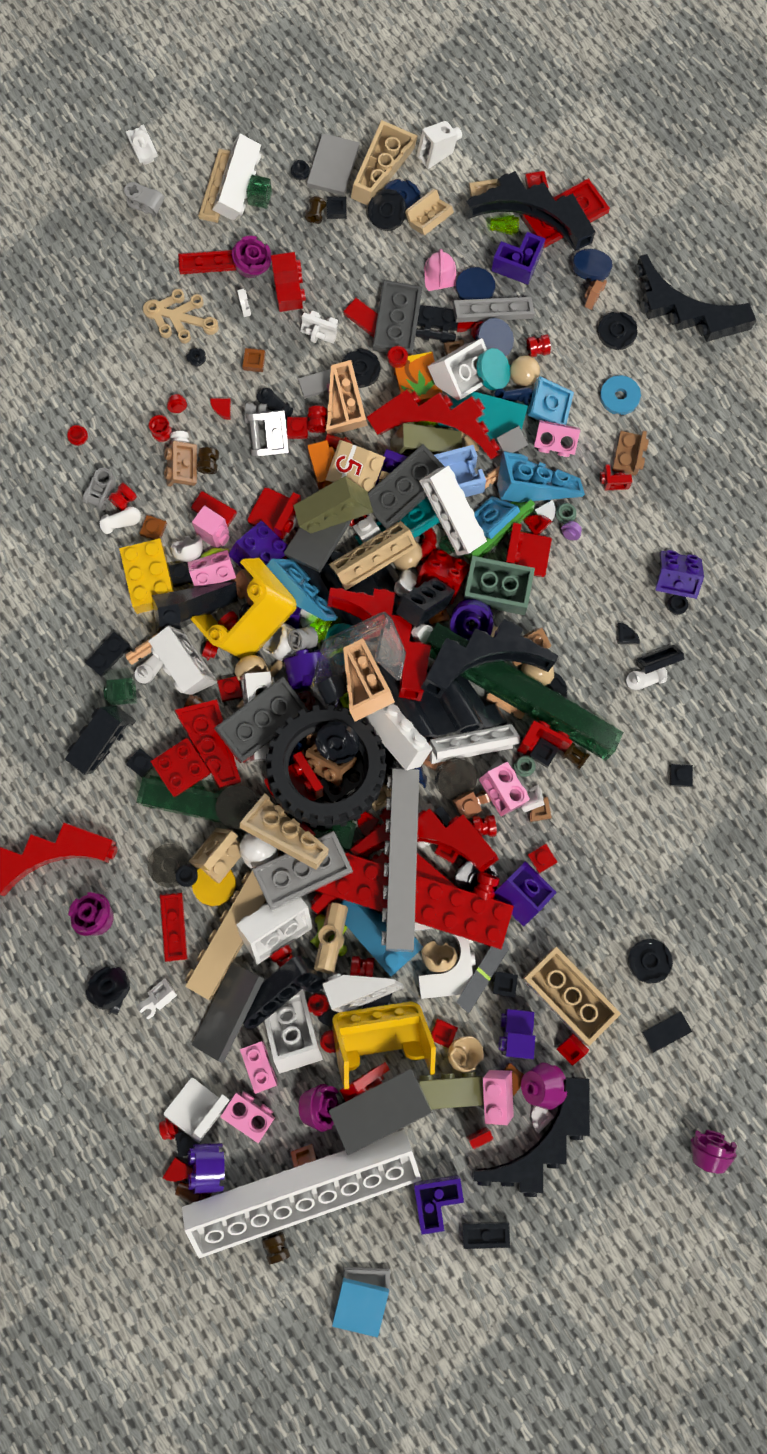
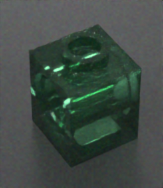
(259, 191)
(120, 691)

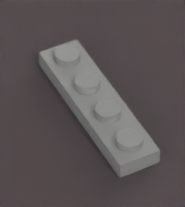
(499, 308)

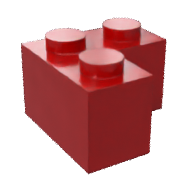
(287, 281)

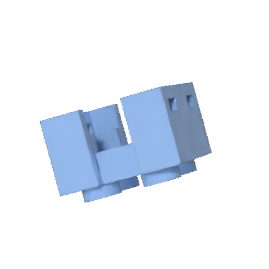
(462, 463)

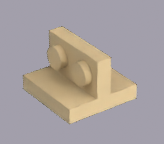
(217, 854)

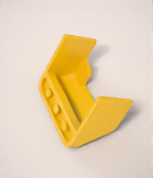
(269, 612)
(379, 1031)

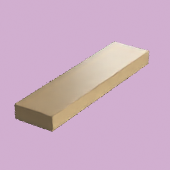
(206, 211)

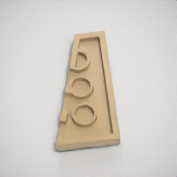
(277, 829)

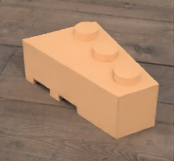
(345, 403)
(365, 683)

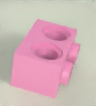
(558, 432)
(211, 569)
(500, 791)
(259, 1067)
(245, 1122)

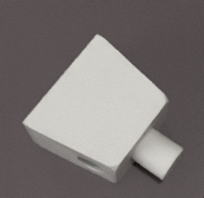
(437, 143)

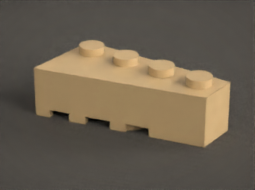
(385, 156)

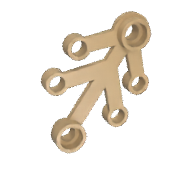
(178, 315)

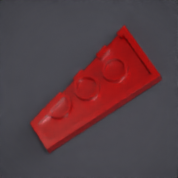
(199, 725)

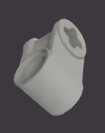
(144, 198)
(98, 492)

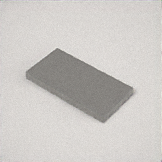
(288, 878)

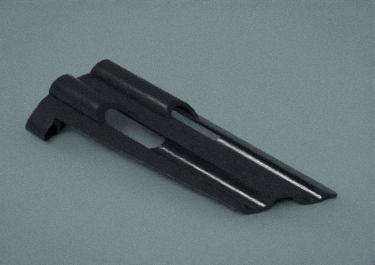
(459, 706)

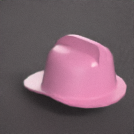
(440, 271)

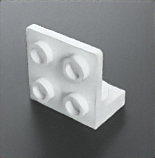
(195, 1109)

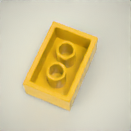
(146, 573)

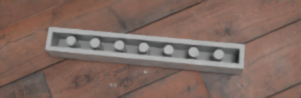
(402, 861)

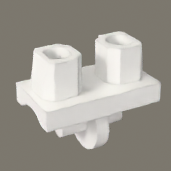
(142, 145)
(319, 328)

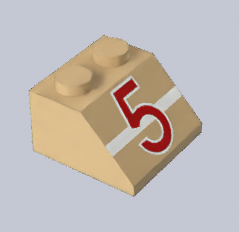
(356, 464)

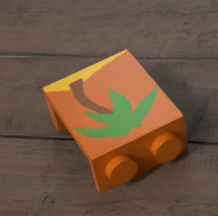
(417, 376)

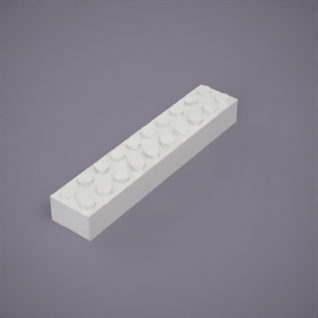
(299, 1194)

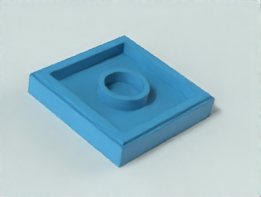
(550, 402)
(495, 515)
(360, 1307)

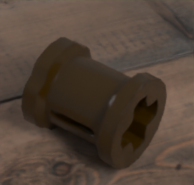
(315, 210)
(578, 762)

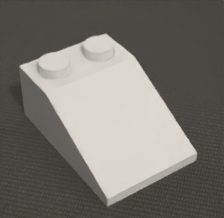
(351, 992)
(293, 1035)

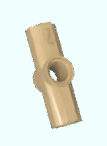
(328, 951)

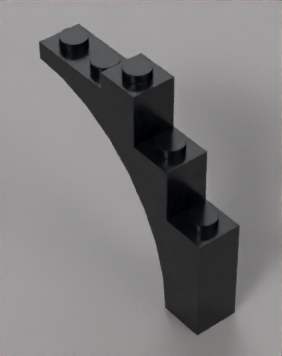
(511, 196)
(686, 312)
(480, 649)
(527, 1170)

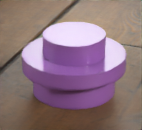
(571, 530)

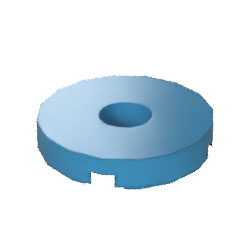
(627, 386)

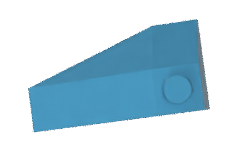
(526, 481)
(296, 582)
(367, 928)

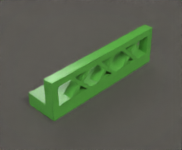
(525, 510)

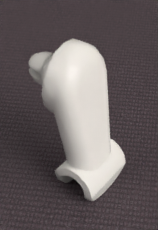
(128, 517)
(405, 583)
(147, 671)
(638, 679)

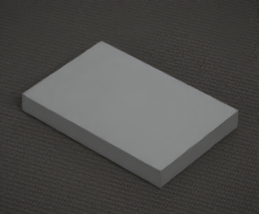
(333, 164)

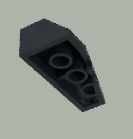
(180, 606)

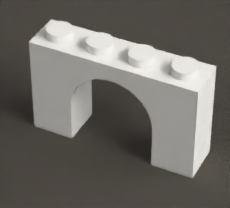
(453, 981)

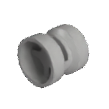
(251, 408)
(302, 638)

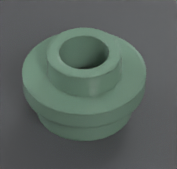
(566, 507)
(524, 759)

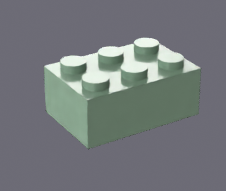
(500, 584)

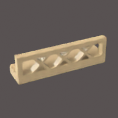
(374, 556)

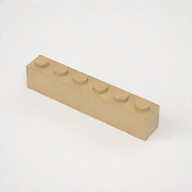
(226, 940)

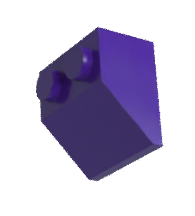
(526, 892)

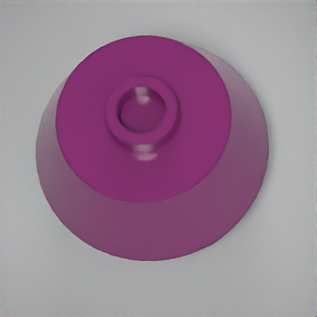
(251, 257)
(91, 915)
(544, 1086)
(315, 1107)
(712, 1151)

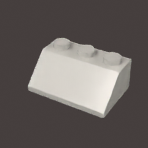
(458, 370)
(181, 661)
(271, 930)

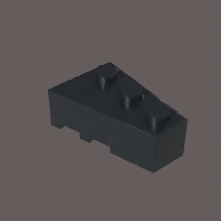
(98, 738)

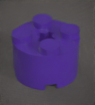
(474, 610)
(301, 669)
(207, 1168)

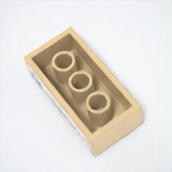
(571, 996)

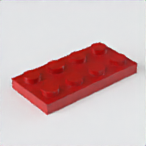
(590, 202)

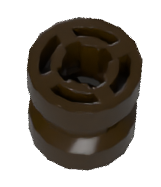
(208, 458)
(275, 1247)

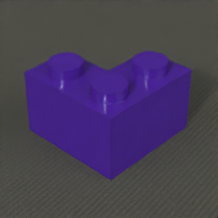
(519, 262)
(518, 1034)
(432, 1195)

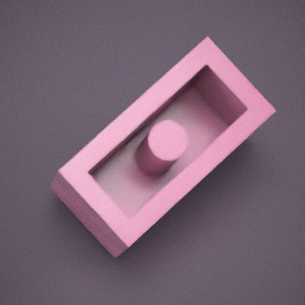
(211, 527)
(498, 1097)

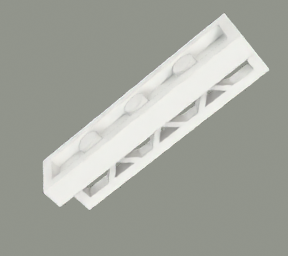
(473, 743)

